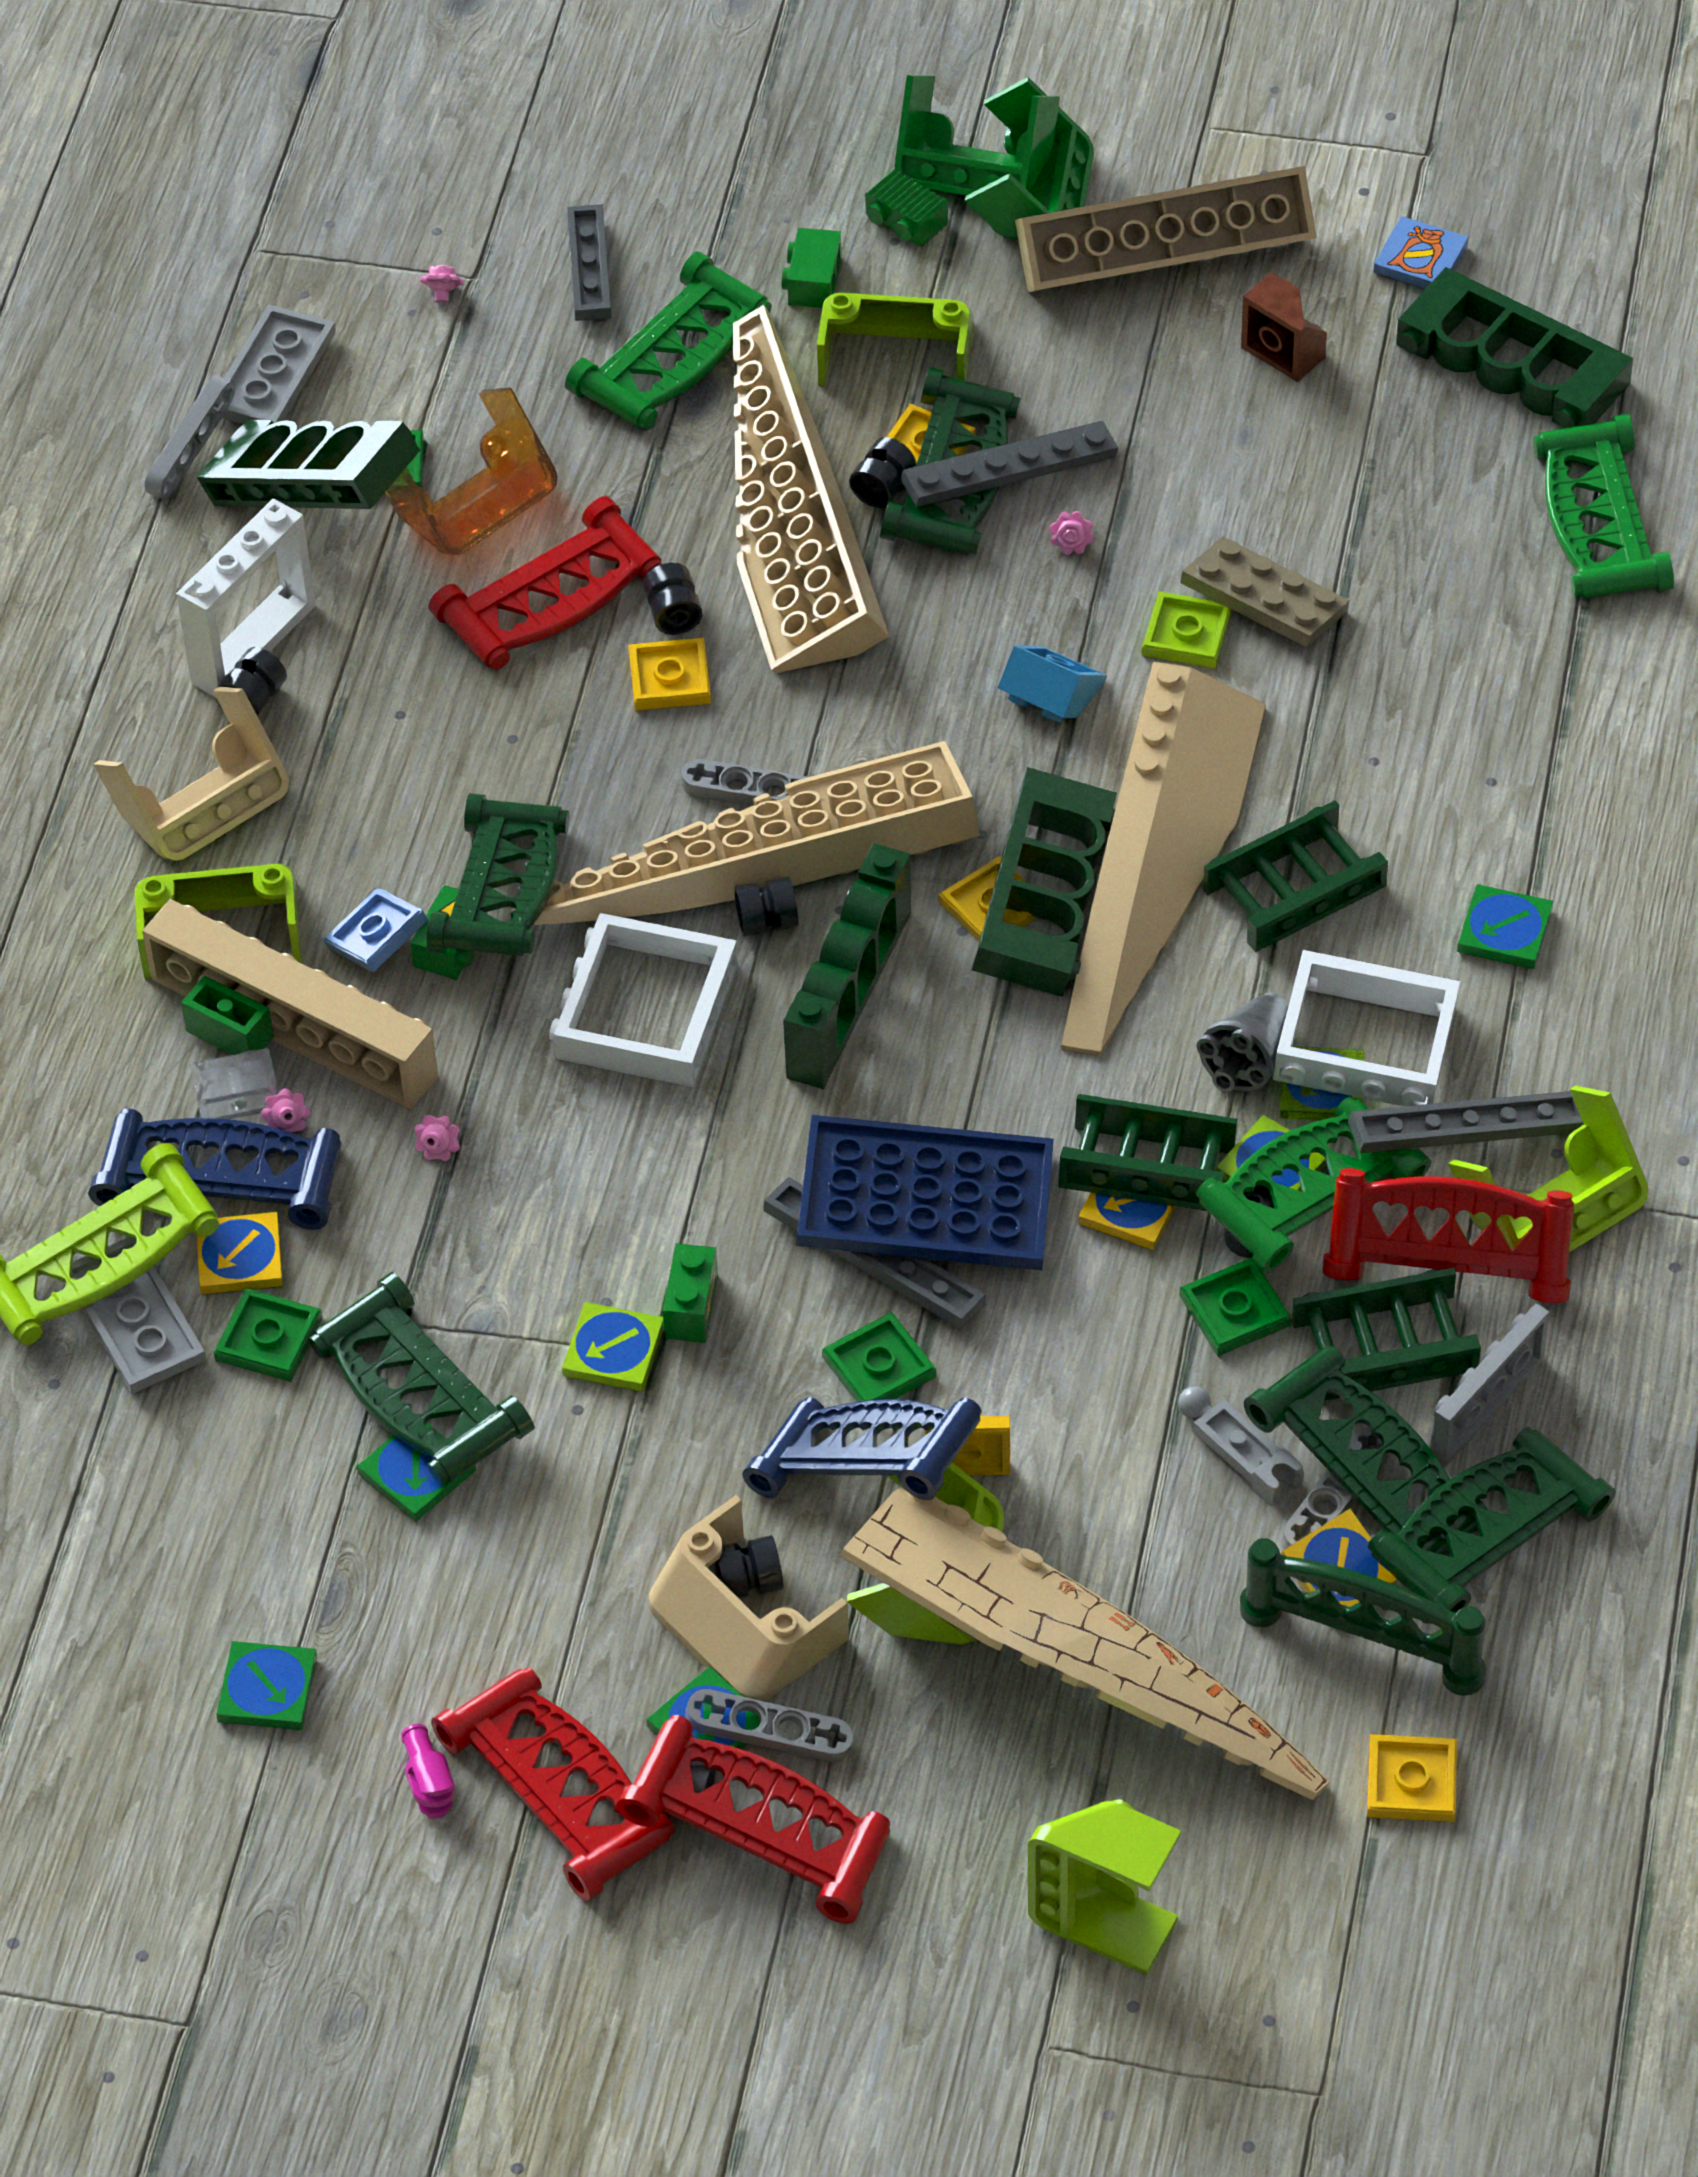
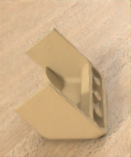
(242, 786)
(722, 1631)

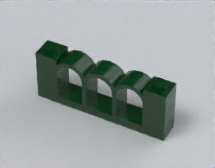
(1451, 297)
(308, 464)
(1022, 953)
(848, 966)

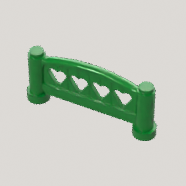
(613, 383)
(1602, 447)
(1267, 1229)

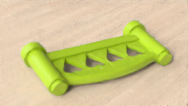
(164, 1191)

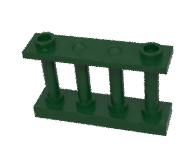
(1302, 907)
(1140, 1178)
(1401, 1366)

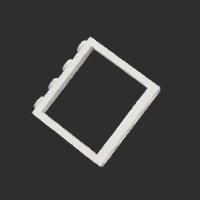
(271, 530)
(1377, 986)
(636, 1057)

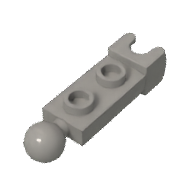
(1241, 1444)

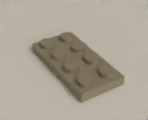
(1264, 591)

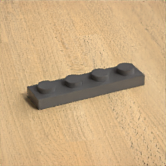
(589, 262)

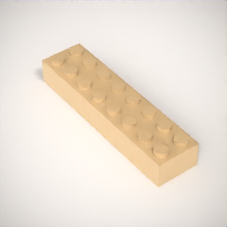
(1165, 228)
(306, 1006)

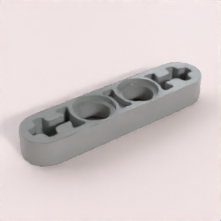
(189, 437)
(756, 780)
(1327, 1490)
(770, 1718)

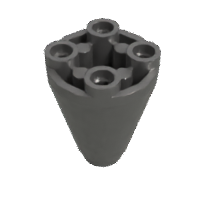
(1244, 1044)

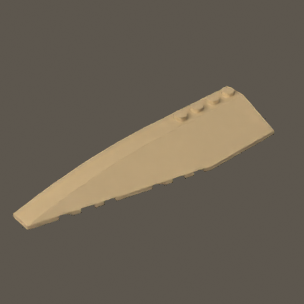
(894, 801)
(1169, 822)

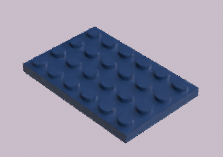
(925, 1192)

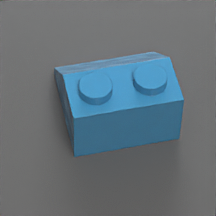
(1049, 681)

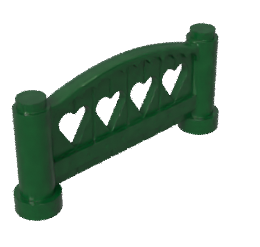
(953, 402)
(495, 824)
(383, 1317)
(1298, 1404)
(1442, 1578)
(1271, 1591)

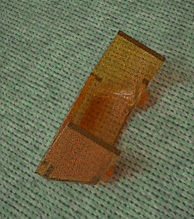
(512, 482)

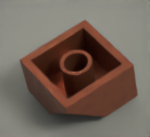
(1277, 330)

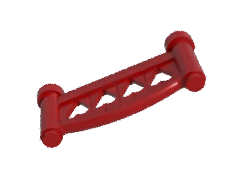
(606, 537)
(1361, 1238)
(487, 1724)
(668, 1786)

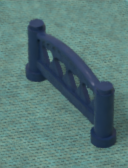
(301, 1186)
(917, 1467)

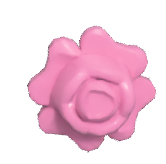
(442, 280)
(1071, 532)
(286, 1111)
(437, 1137)

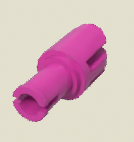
(427, 1773)

